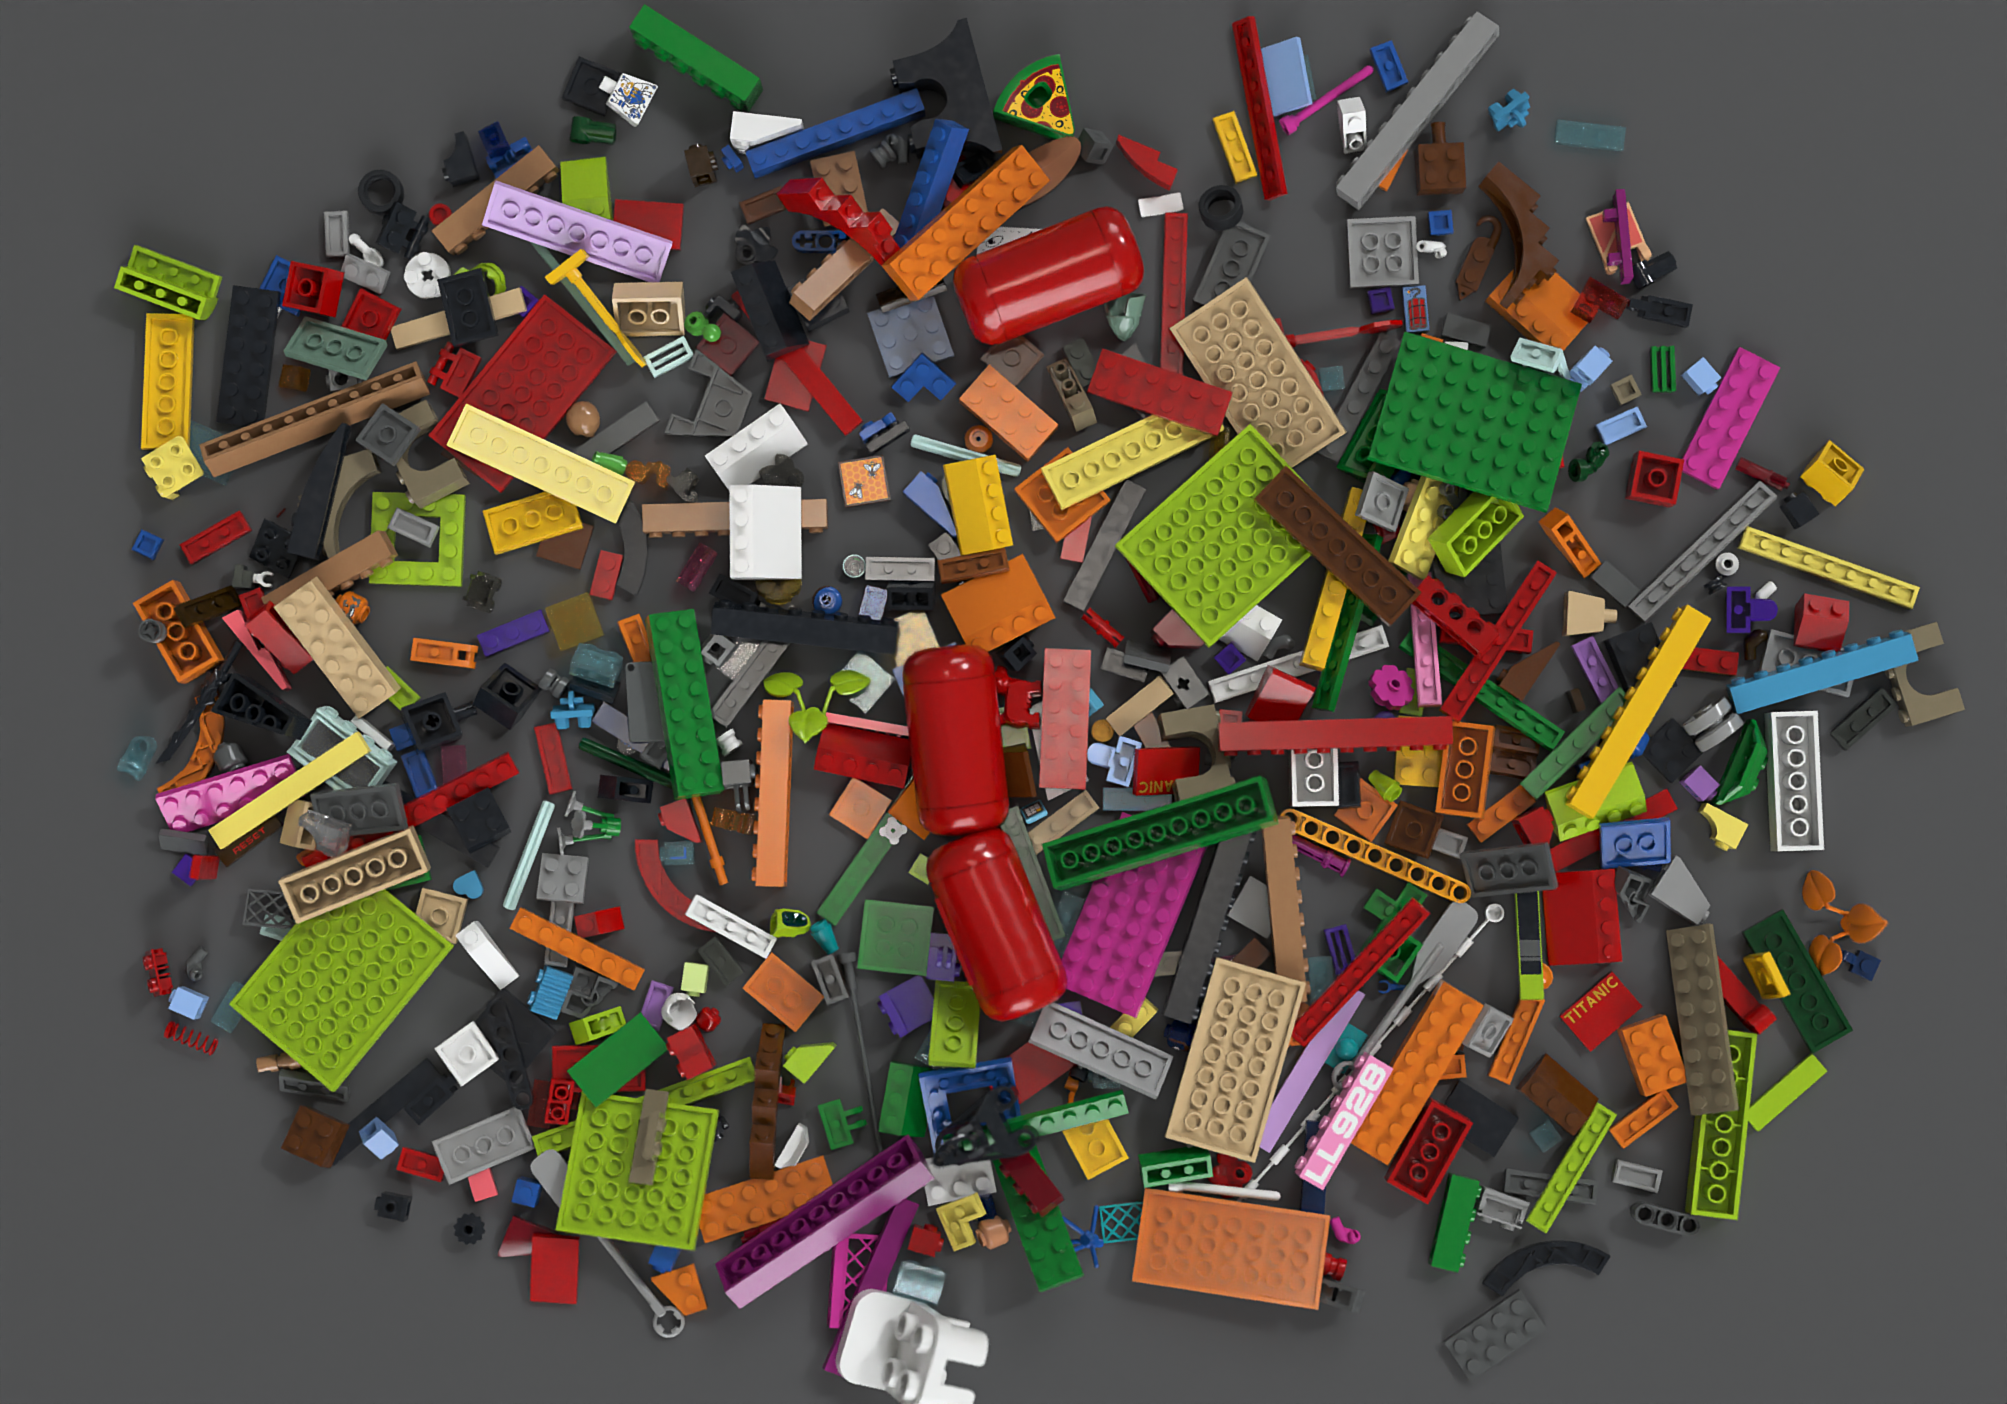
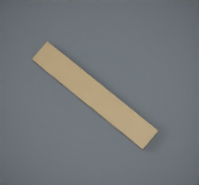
(436, 325)
(1062, 820)

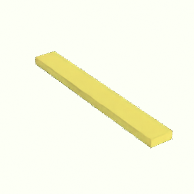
(1828, 567)
(289, 790)

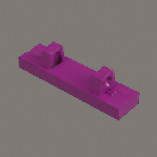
(1623, 255)

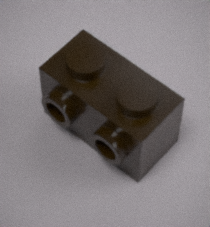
(701, 165)

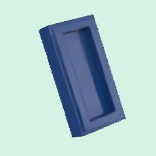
(419, 773)

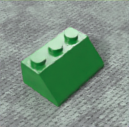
(903, 1101)

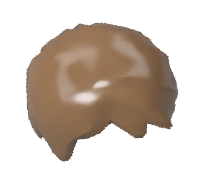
(583, 419)

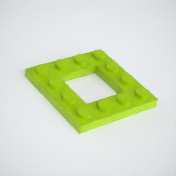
(451, 544)

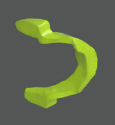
(493, 272)

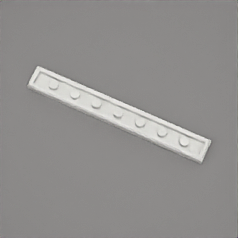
(1249, 679)

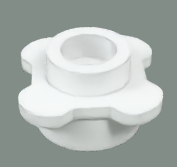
(899, 830)

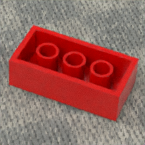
(1428, 1150)

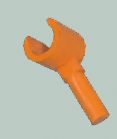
(1071, 1085)

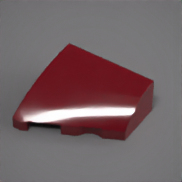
(519, 1237)

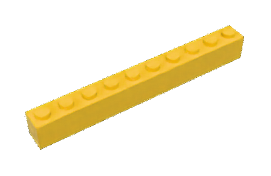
(1637, 712)

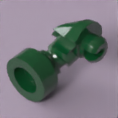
(1580, 468)

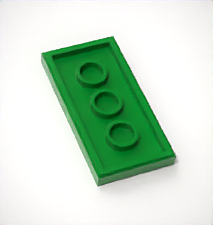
(618, 1060)

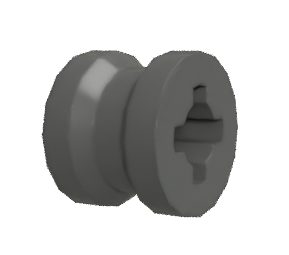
(883, 154)

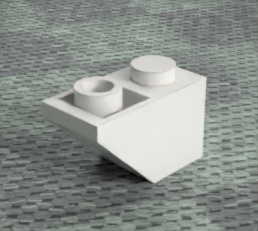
(1352, 124)

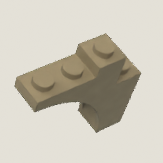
(354, 472)

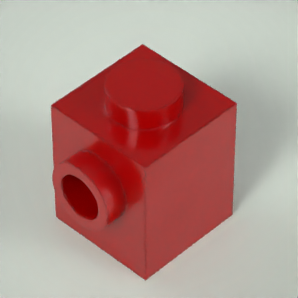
(926, 1240)

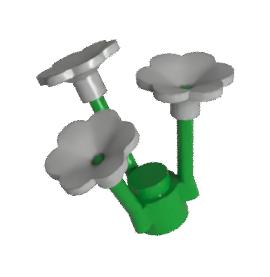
(608, 827)

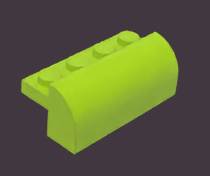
(169, 283)

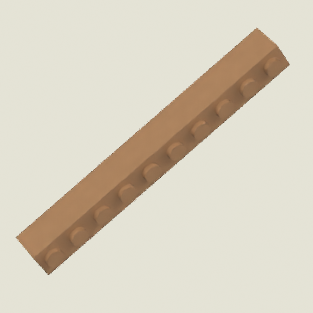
(313, 419)

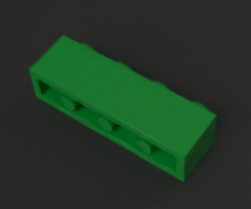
(1453, 1222)

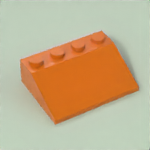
(1542, 312)
(998, 606)

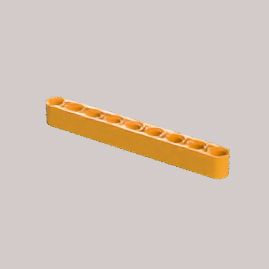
(1384, 860)

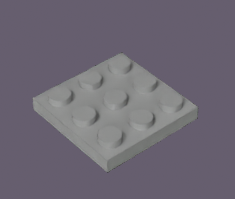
(1382, 252)

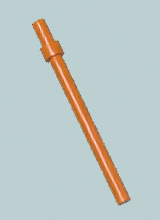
(716, 860)

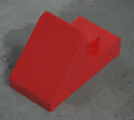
(599, 922)

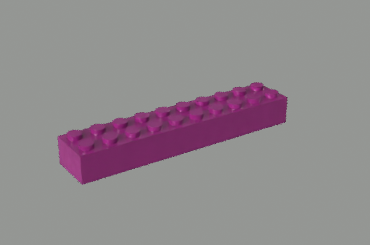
(824, 1221)

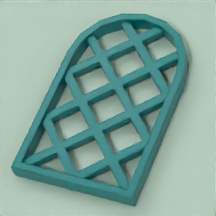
(1119, 1222)

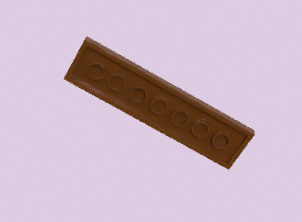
(1337, 546)

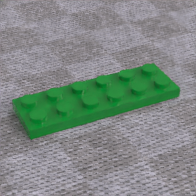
(1043, 1238)

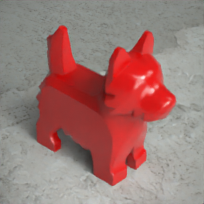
(1018, 700)

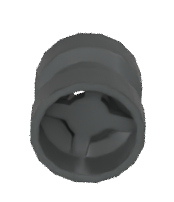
(148, 629)
(554, 683)

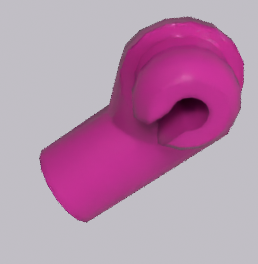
(1342, 1233)

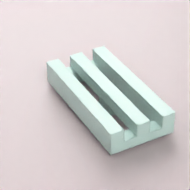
(668, 367)

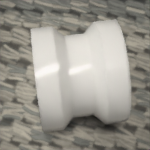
(728, 742)

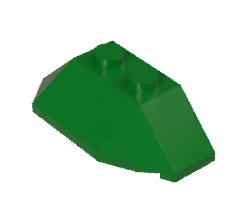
(1743, 765)

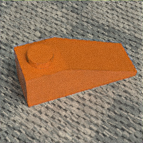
(1570, 541)

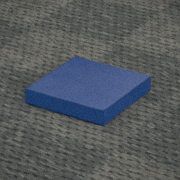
(276, 281)

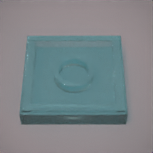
(879, 679)

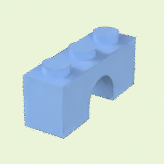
(1590, 366)

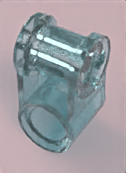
(134, 760)

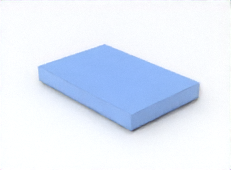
(1286, 76)

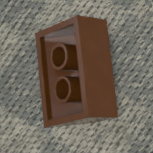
(1558, 1094)

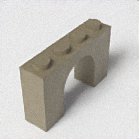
(433, 484)
(1916, 707)
(1199, 724)

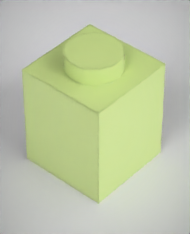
(695, 978)

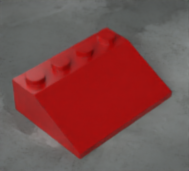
(1582, 918)

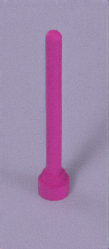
(1290, 123)

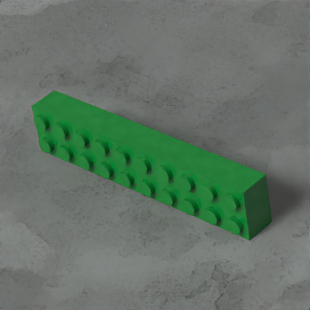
(1160, 833)

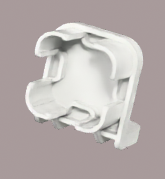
(905, 1347)

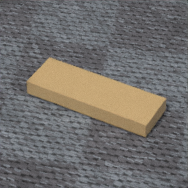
(1139, 706)

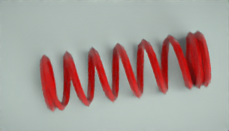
(170, 1031)

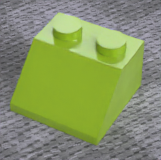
(806, 1059)

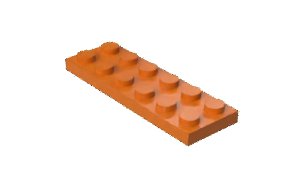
(762, 1200)

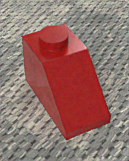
(680, 820)

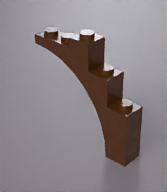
(1517, 204)
(766, 1101)

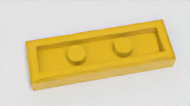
(1234, 147)

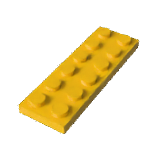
(167, 379)

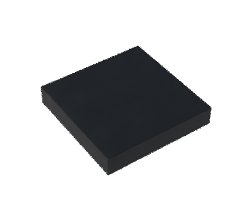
(584, 86)

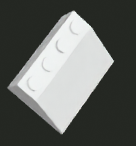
(765, 532)

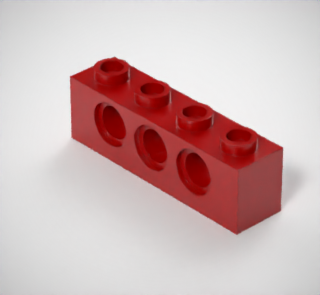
(1476, 644)

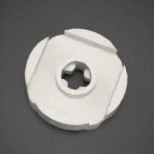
(415, 270)

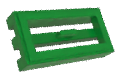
(1672, 374)

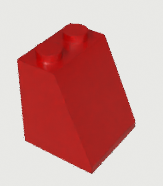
(1279, 697)

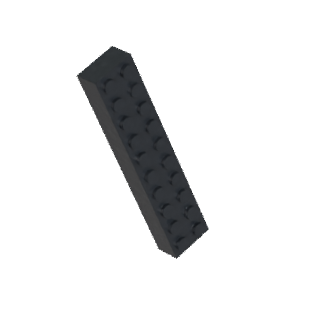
(1205, 928)

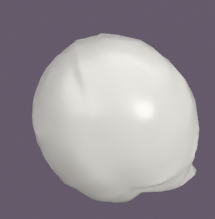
(679, 1011)

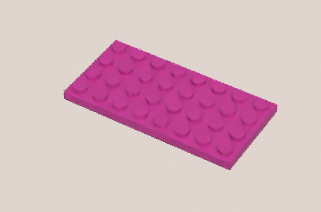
(1127, 930)

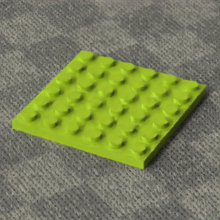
(597, 1185)

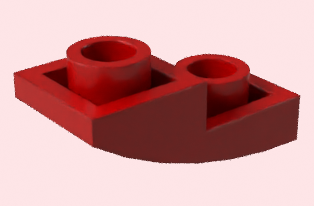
(559, 1101)

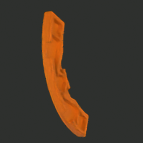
(201, 761)

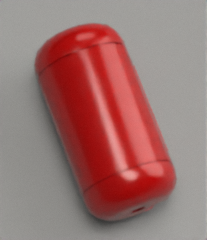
(1048, 275)
(955, 739)
(996, 924)

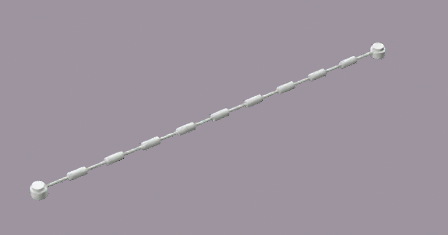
(1493, 913)

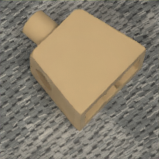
(1585, 614)

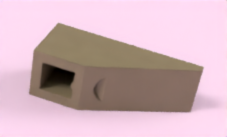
(1072, 394)

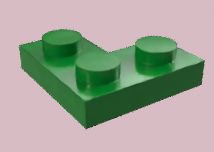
(1385, 907)

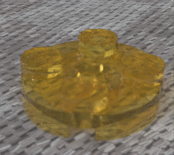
(778, 594)

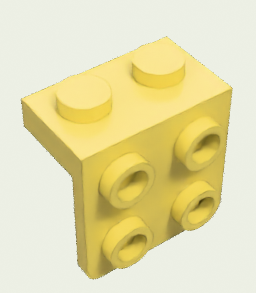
(172, 467)

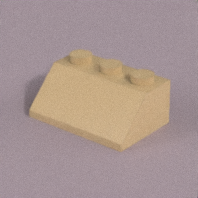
(649, 308)

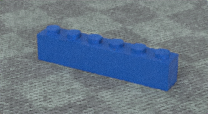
(932, 178)

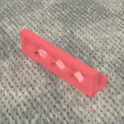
(868, 724)

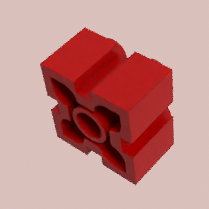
(690, 1051)

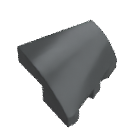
(1633, 890)
(585, 991)

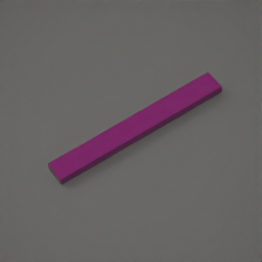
(879, 1263)

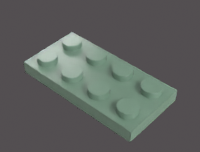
(335, 348)

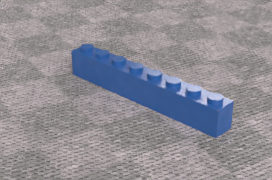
(835, 133)

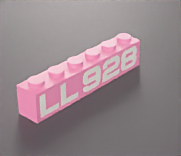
(1343, 1120)

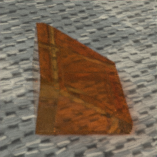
(294, 377)

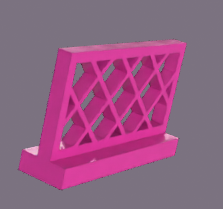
(838, 1276)

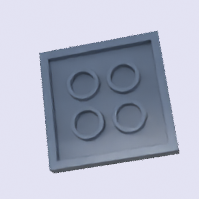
(908, 332)

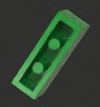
(1174, 1166)

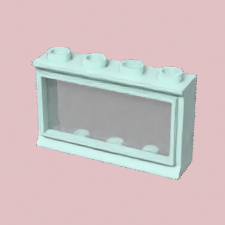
(329, 730)

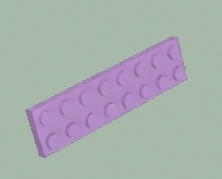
(573, 229)

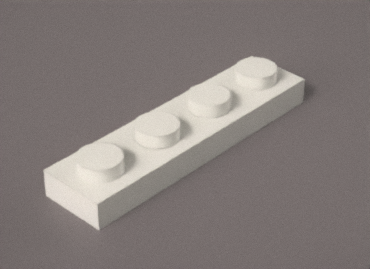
(730, 926)

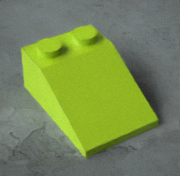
(587, 186)

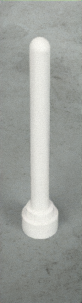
(1224, 1190)

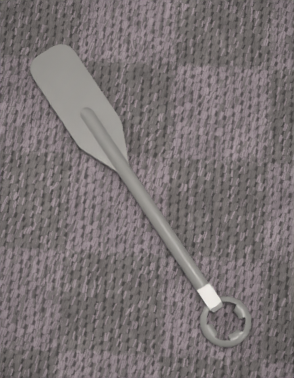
(1432, 958)
(551, 1172)

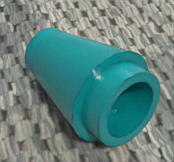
(824, 936)

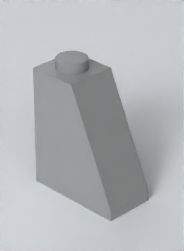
(1680, 892)

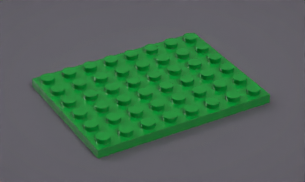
(1475, 422)

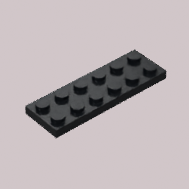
(248, 355)

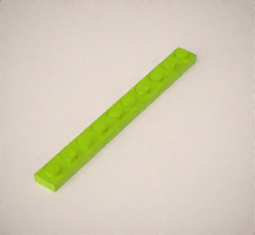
(681, 1093)

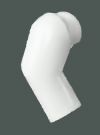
(1432, 246)
(1768, 589)

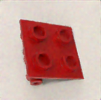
(150, 962)

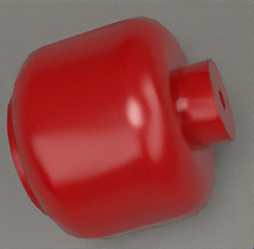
(708, 1019)

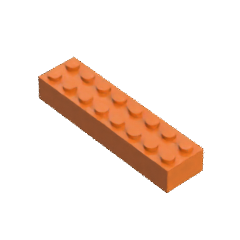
(965, 223)
(774, 793)
(1417, 1069)

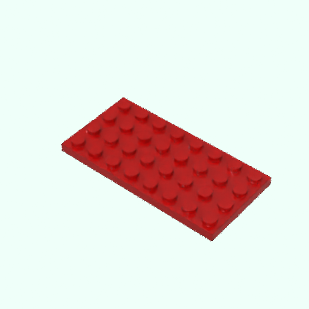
(530, 380)

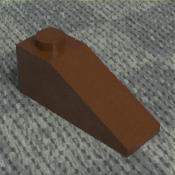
(1521, 676)

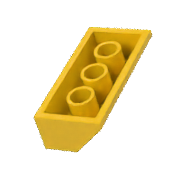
(978, 505)

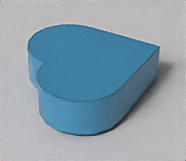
(469, 885)

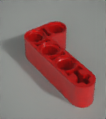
(1741, 1002)

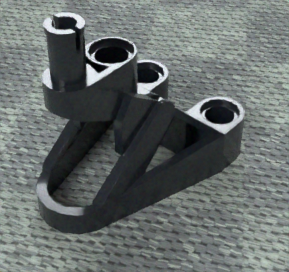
(1006, 1142)

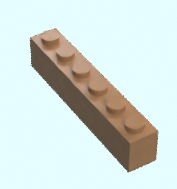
(467, 221)
(834, 274)
(343, 567)

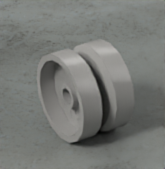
(1714, 726)

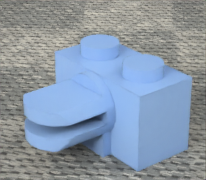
(1116, 759)

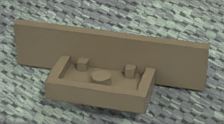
(649, 1135)

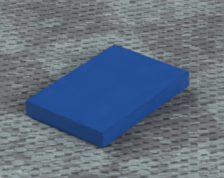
(1635, 843)

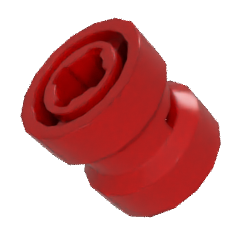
(1334, 1267)

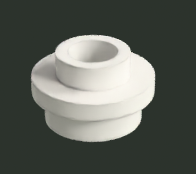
(1719, 564)

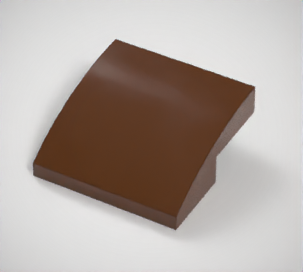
(1513, 753)

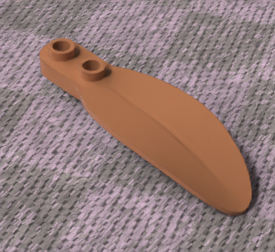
(1056, 162)

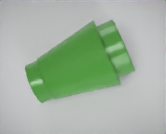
(612, 462)

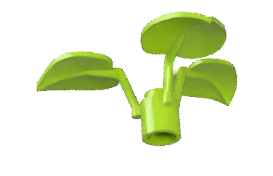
(812, 721)

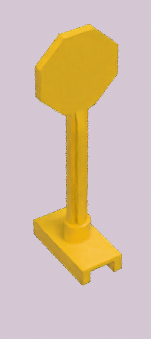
(569, 270)

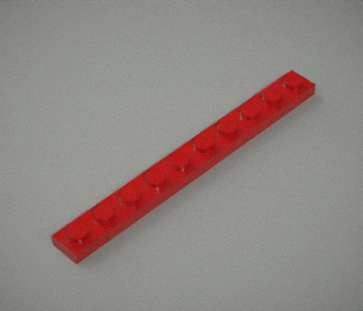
(438, 800)

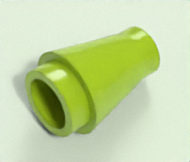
(1386, 786)

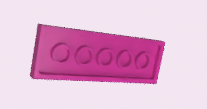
(1728, 417)
(221, 795)

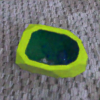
(789, 923)

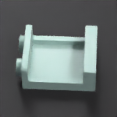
(1540, 358)

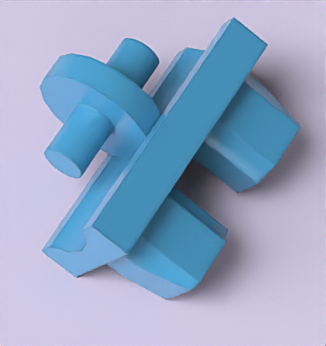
(1512, 113)
(571, 708)

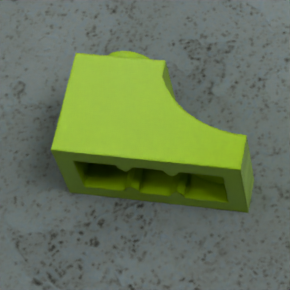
(597, 1025)

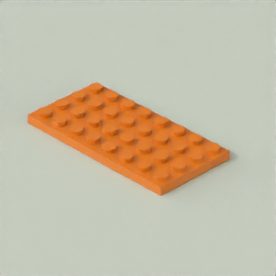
(1231, 1248)

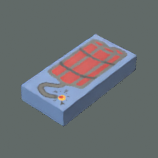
(1415, 309)

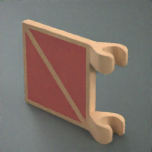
(1605, 238)

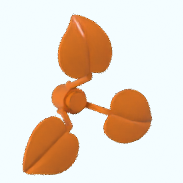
(1860, 923)

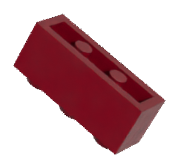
(1032, 1182)

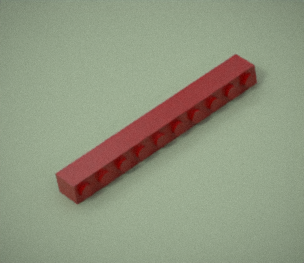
(1335, 734)

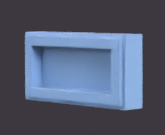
(1620, 426)

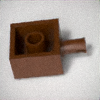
(1440, 165)

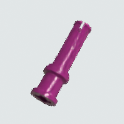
(1325, 857)

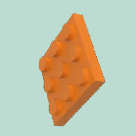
(1042, 503)

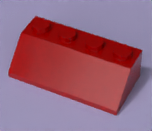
(863, 755)

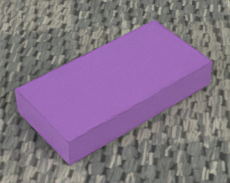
(653, 1003)

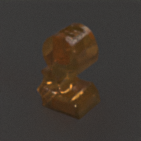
(640, 473)
(732, 821)

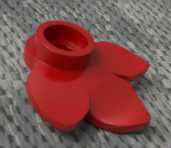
(1226, 1172)

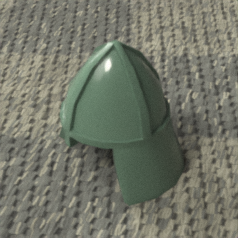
(1124, 314)

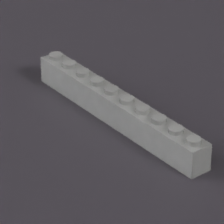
(1417, 110)

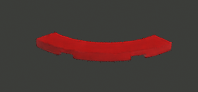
(660, 884)

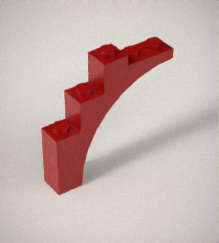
(816, 199)

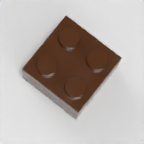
(315, 1136)

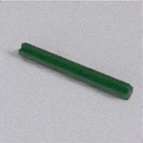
(625, 762)

